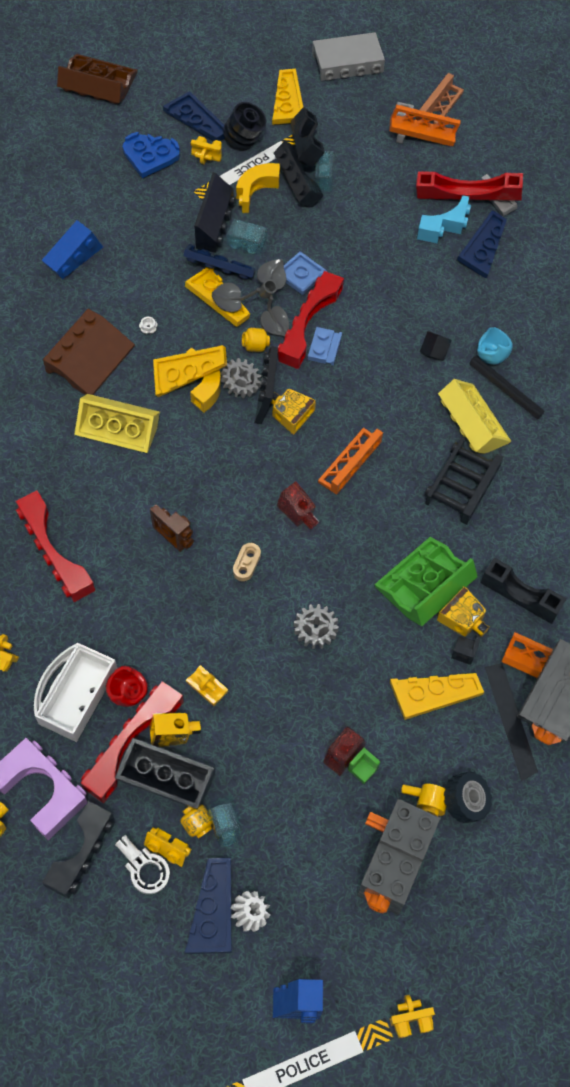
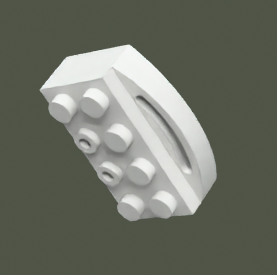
(72, 689)

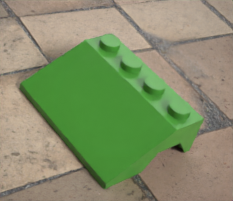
(426, 580)

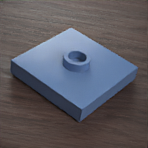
(302, 273)

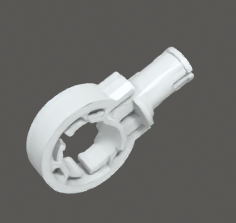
(132, 855)

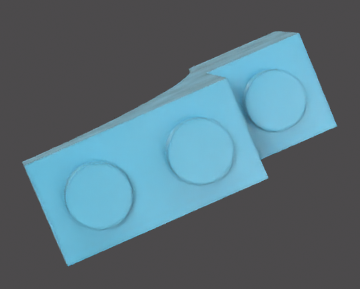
(453, 221)

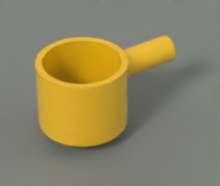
(430, 798)

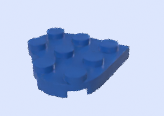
(150, 153)

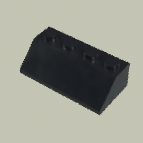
(214, 214)
(165, 773)

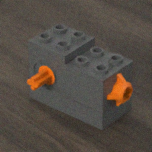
(549, 699)
(397, 856)

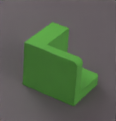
(364, 765)

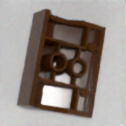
(96, 78)
(88, 352)

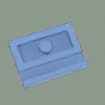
(324, 346)

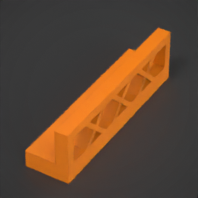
(423, 128)
(354, 463)
(525, 658)

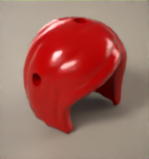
(122, 682)

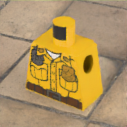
(292, 409)
(464, 614)
(172, 729)

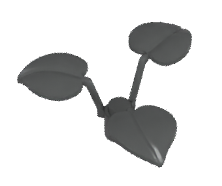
(273, 278)

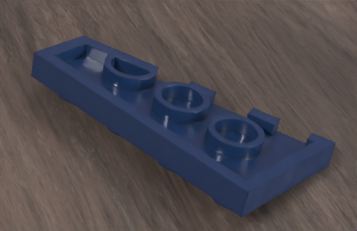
(195, 115)
(482, 247)

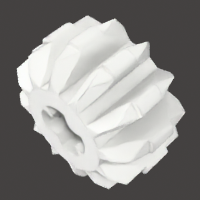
(247, 903)

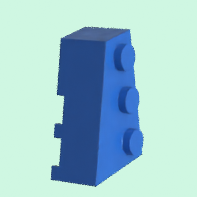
(72, 250)
(299, 1001)

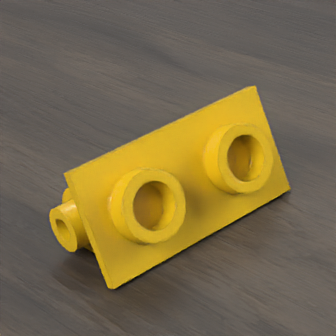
(175, 852)

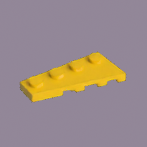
(185, 368)

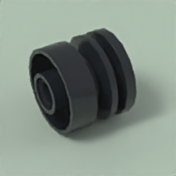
(244, 125)

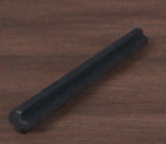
(507, 387)

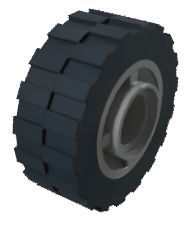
(468, 797)

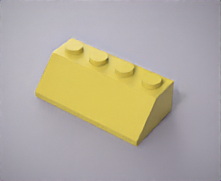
(473, 416)
(116, 423)

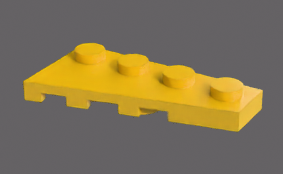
(288, 97)
(204, 284)
(433, 693)

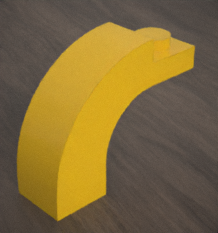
(255, 178)
(207, 391)

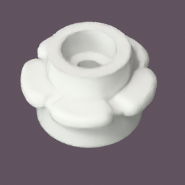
(148, 321)

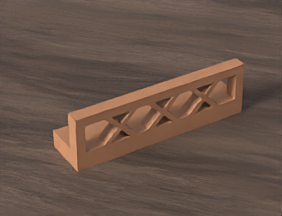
(441, 94)

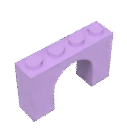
(66, 799)

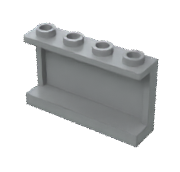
(348, 56)

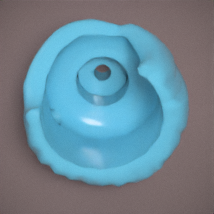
(494, 346)

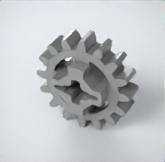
(241, 377)
(305, 624)

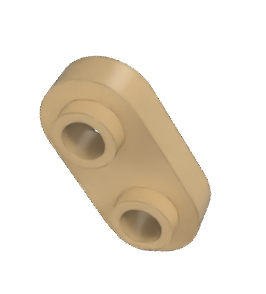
(246, 563)

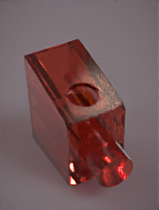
(297, 506)
(344, 749)

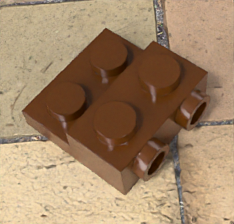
(173, 528)

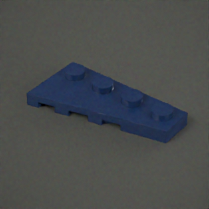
(243, 270)
(212, 917)

